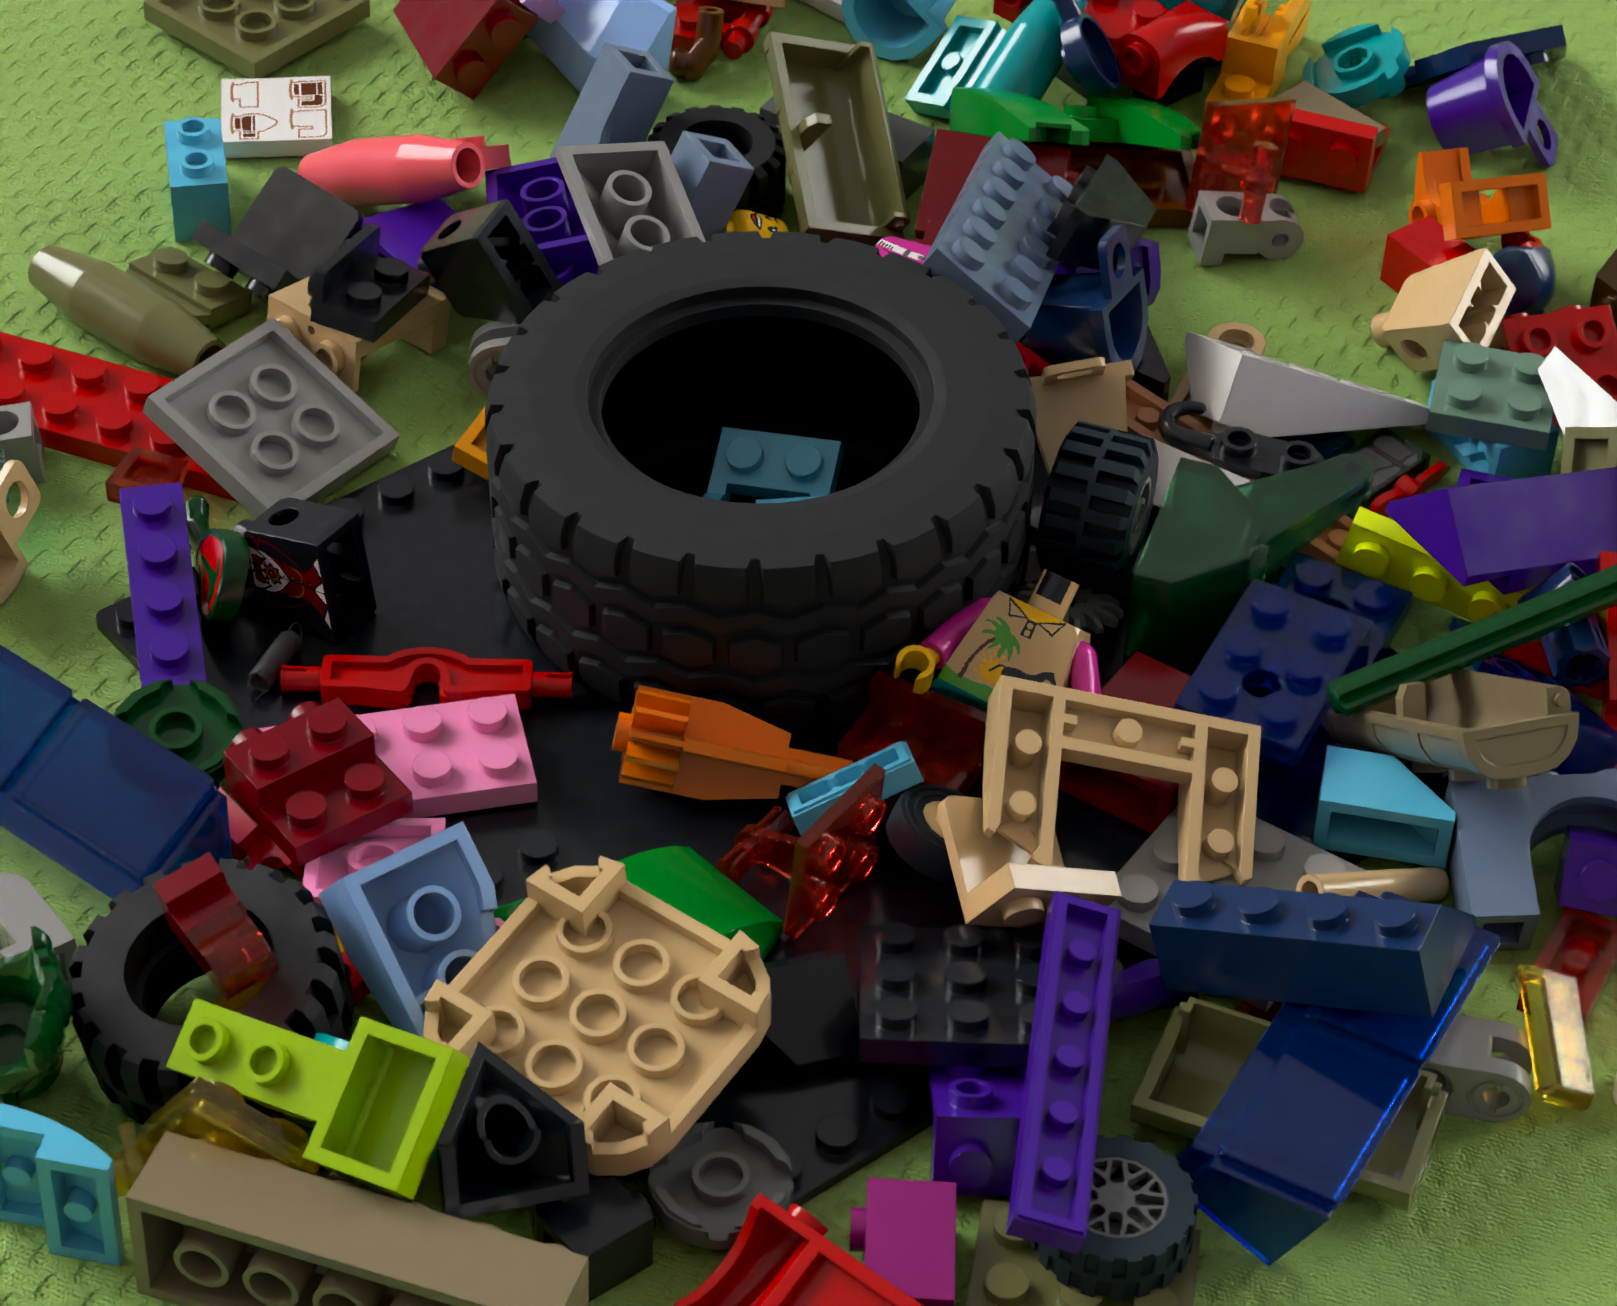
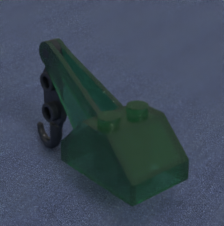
(1223, 535)

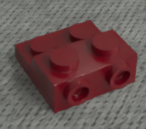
(314, 780)

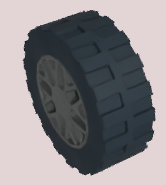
(1152, 1226)

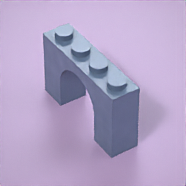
(621, 107)
(1500, 829)

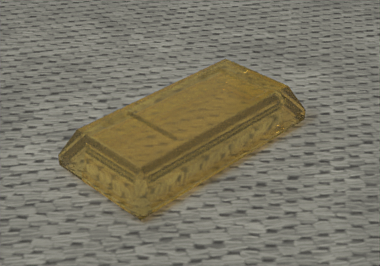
(1556, 1037)

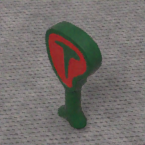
(220, 563)

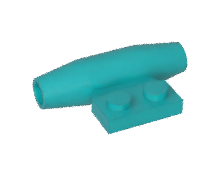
(986, 56)

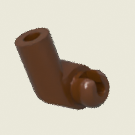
(705, 49)

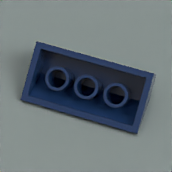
(1309, 947)

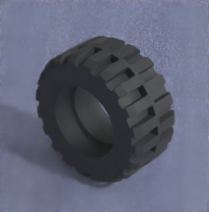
(139, 962)

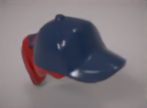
(1530, 270)

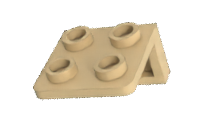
(994, 874)

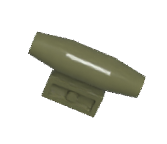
(151, 311)

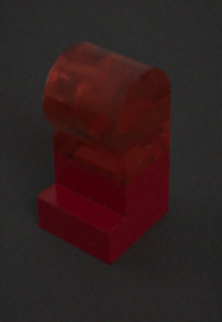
(215, 926)

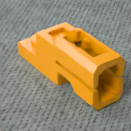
(1259, 50)

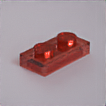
(1582, 948)

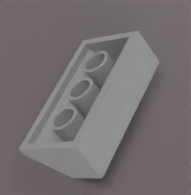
(627, 196)

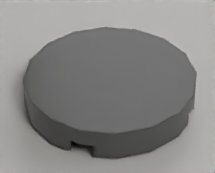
(712, 1178)

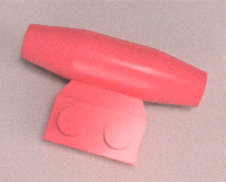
(402, 168)

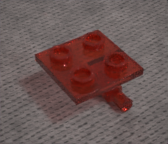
(1242, 151)
(823, 858)

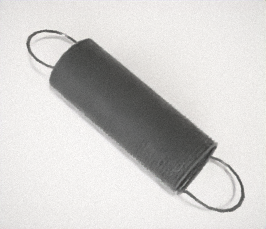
(269, 666)

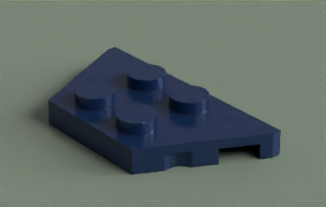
(1537, 46)

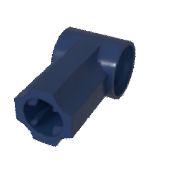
(1576, 651)

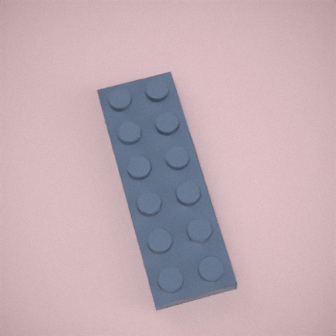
(998, 234)

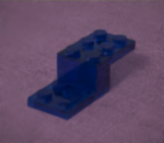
(1288, 646)

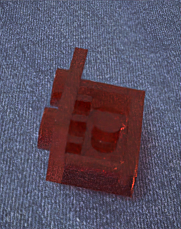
(939, 731)

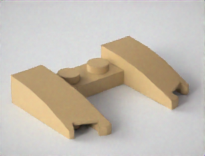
(1210, 758)

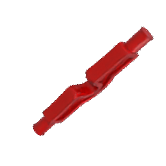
(394, 678)

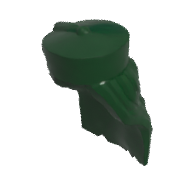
(32, 1020)

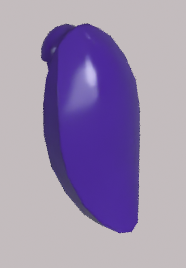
(1142, 991)

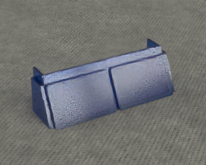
(98, 788)
(1314, 1110)

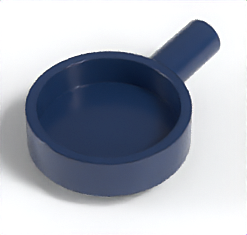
(1087, 50)

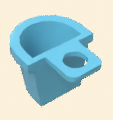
(896, 26)

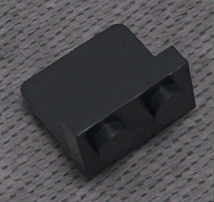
(281, 234)

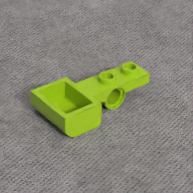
(371, 1105)

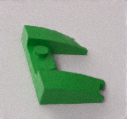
(1103, 119)

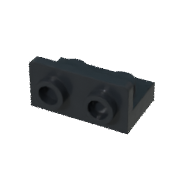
(363, 291)

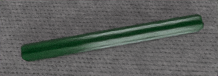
(1474, 642)

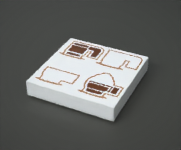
(276, 116)

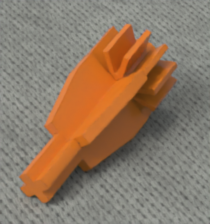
(710, 750)

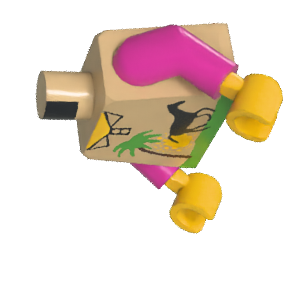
(1010, 640)

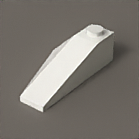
(1284, 399)

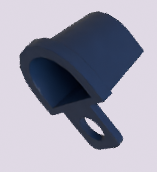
(1096, 310)

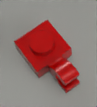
(251, 840)

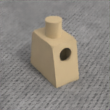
(1449, 302)

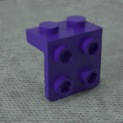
(975, 1127)

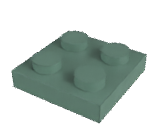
(1490, 396)

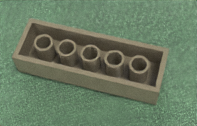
(264, 1234)

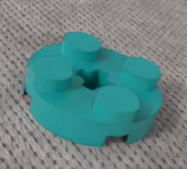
(1360, 65)

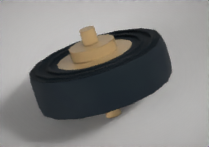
(917, 832)

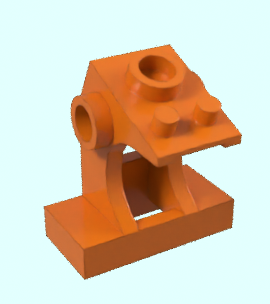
(1453, 199)

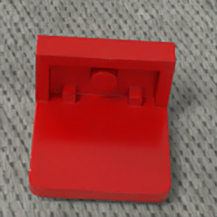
(1331, 151)
(1580, 333)

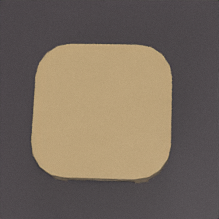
(610, 1009)

